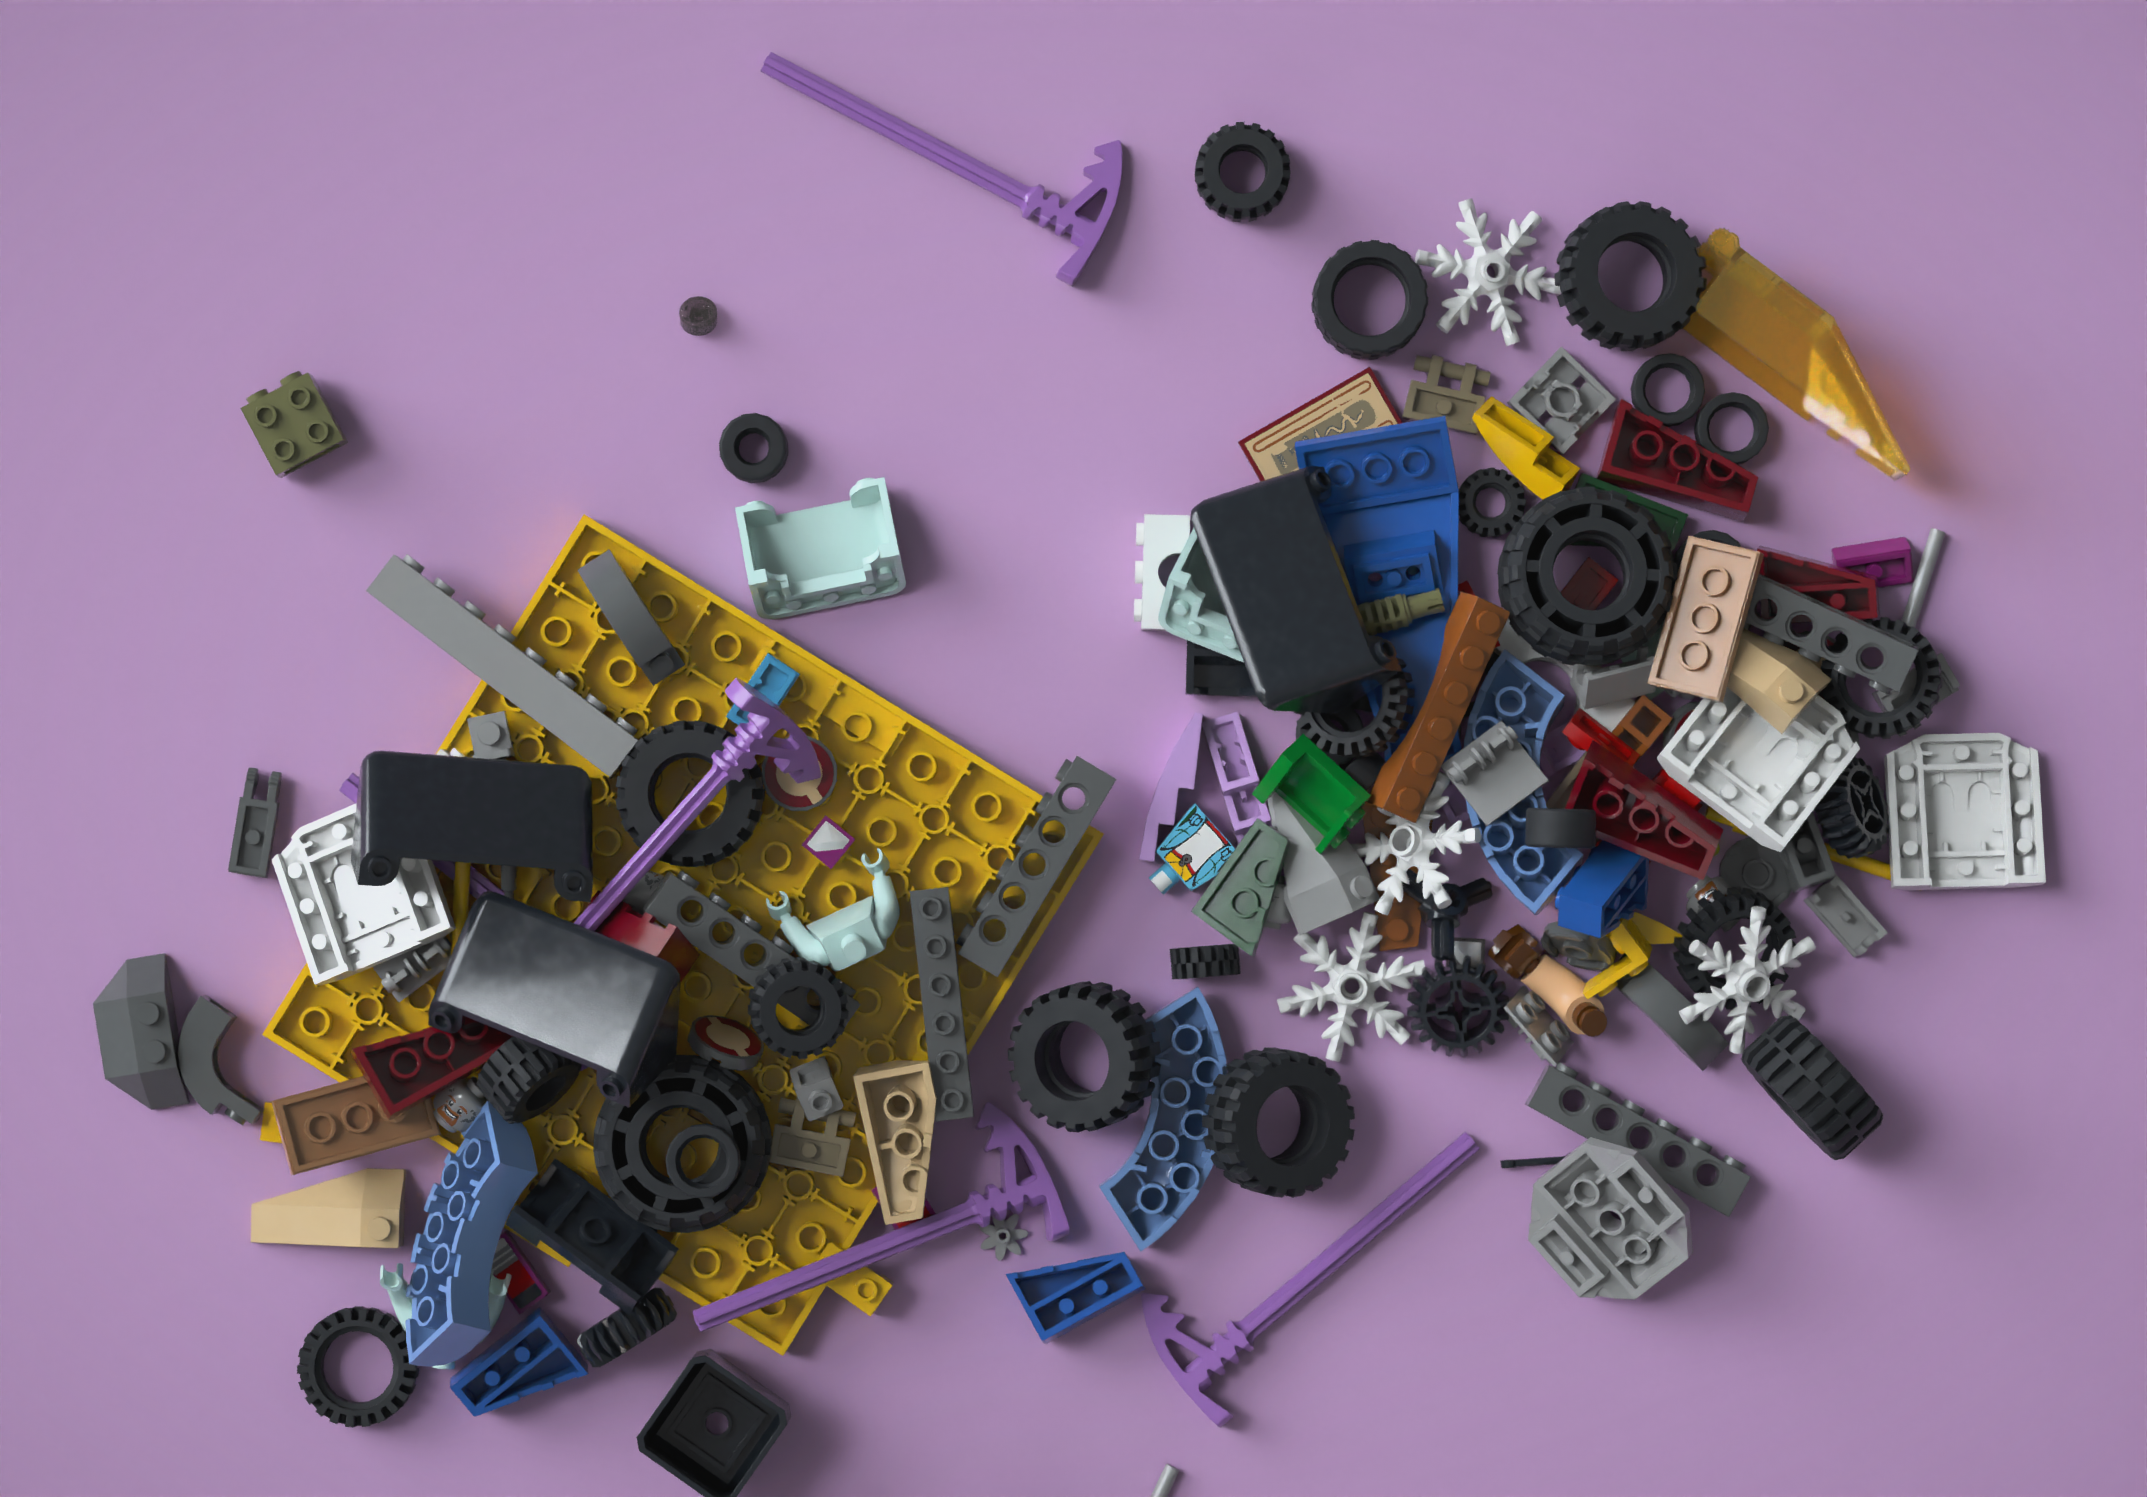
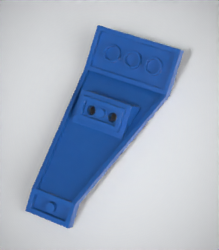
(1393, 511)

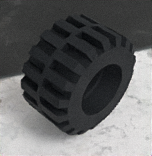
(1253, 140)
(813, 1037)
(525, 1079)

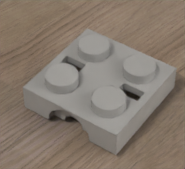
(1553, 391)

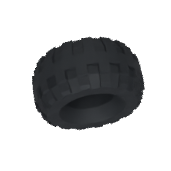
(1553, 623)
(647, 1193)

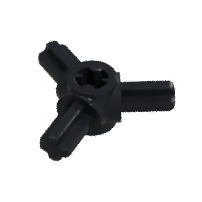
(1446, 920)

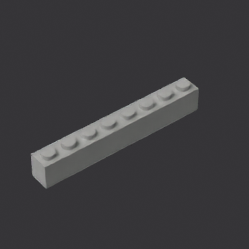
(503, 665)

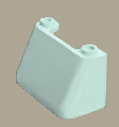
(821, 553)
(1193, 605)

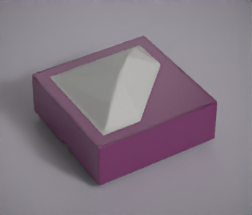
(828, 842)

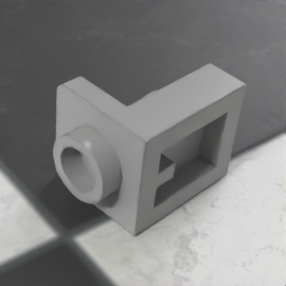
(491, 736)
(816, 1088)

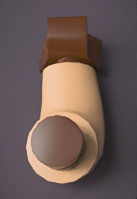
(1554, 983)

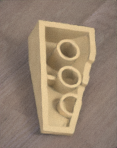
(1774, 680)
(898, 1121)
(343, 1211)

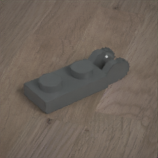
(255, 827)

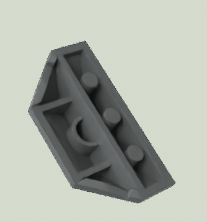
(141, 1033)

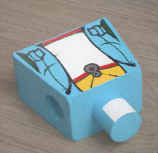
(1191, 852)

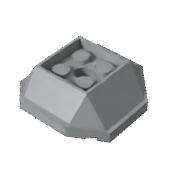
(1589, 1245)

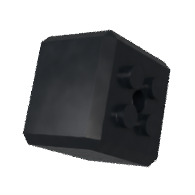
(708, 1461)

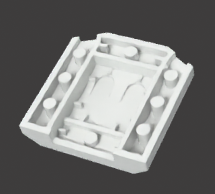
(1754, 772)
(1964, 813)
(351, 924)

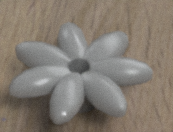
(1011, 1235)

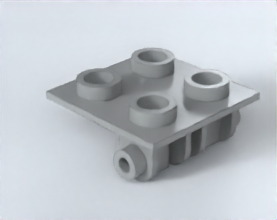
(1494, 773)
(415, 968)
(1549, 1036)

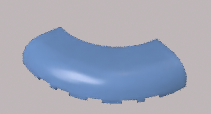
(1529, 707)
(1171, 1154)
(462, 1236)

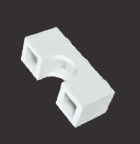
(1161, 538)

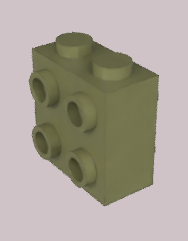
(293, 423)

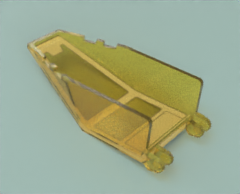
(1789, 350)

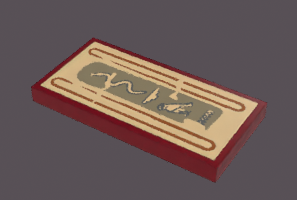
(1346, 408)

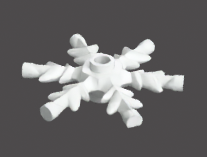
(1476, 271)
(1413, 846)
(1747, 979)
(1349, 1002)

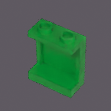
(1316, 791)

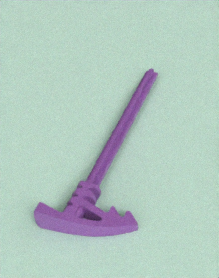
(1031, 201)
(756, 737)
(976, 1209)
(1241, 1335)

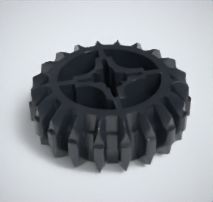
(1854, 812)
(1444, 1009)
(624, 1331)

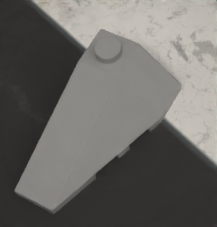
(1316, 884)

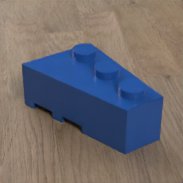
(1604, 891)
(1074, 1292)
(518, 1364)

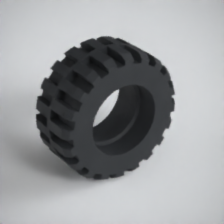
(1671, 248)
(638, 803)
(1040, 1066)
(1812, 1087)
(1321, 1131)

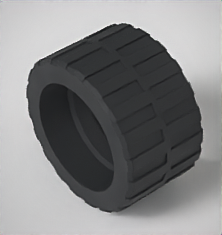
(1381, 255)

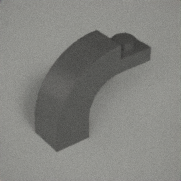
(630, 617)
(1662, 1004)
(199, 1062)

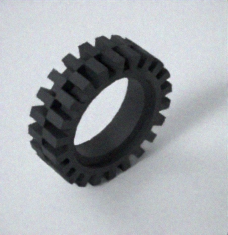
(1912, 711)
(1374, 735)
(1710, 918)
(312, 1365)

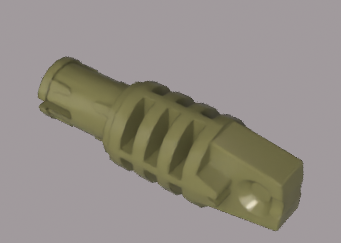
(1399, 611)

